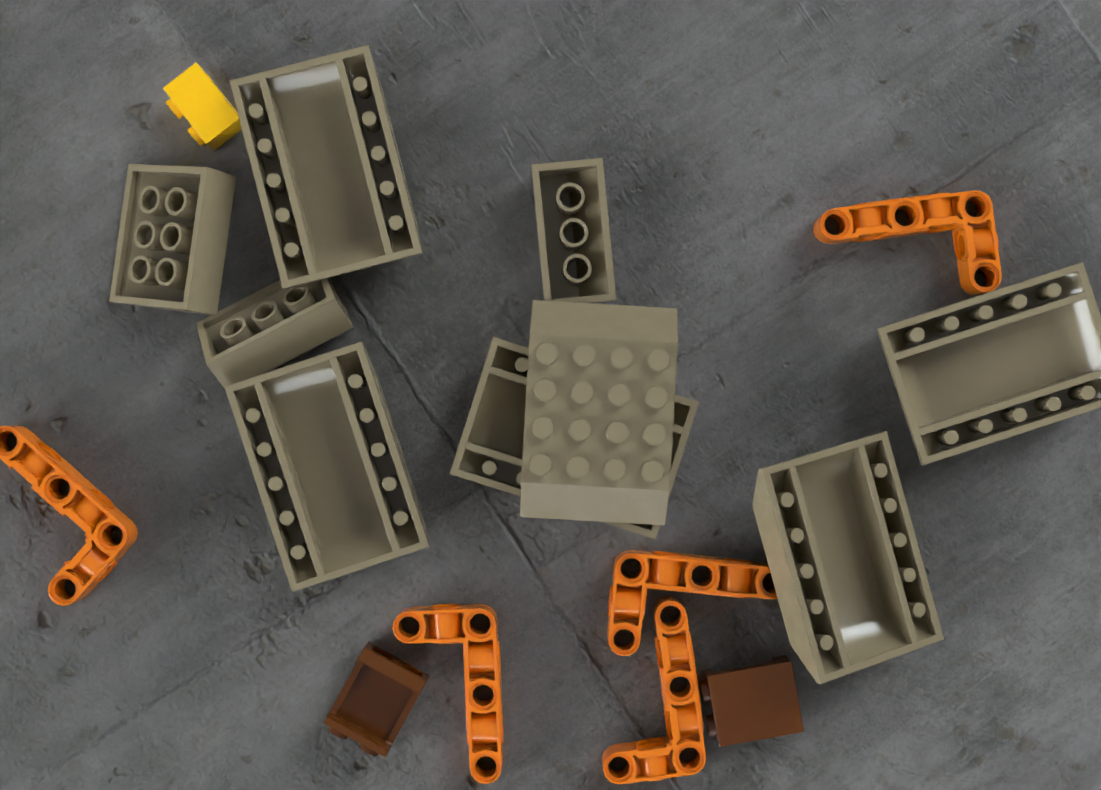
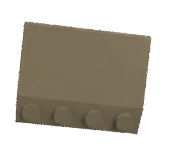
(173, 238)

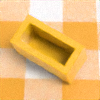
(204, 106)

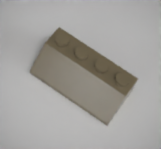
(574, 231)
(271, 329)

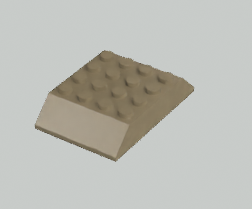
(326, 166)
(997, 363)
(599, 412)
(494, 429)
(328, 466)
(845, 558)

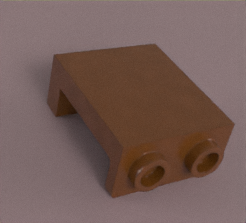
(375, 700)
(752, 702)

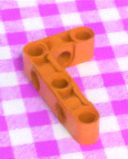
(973, 237)
(83, 505)
(674, 573)
(481, 667)
(659, 756)

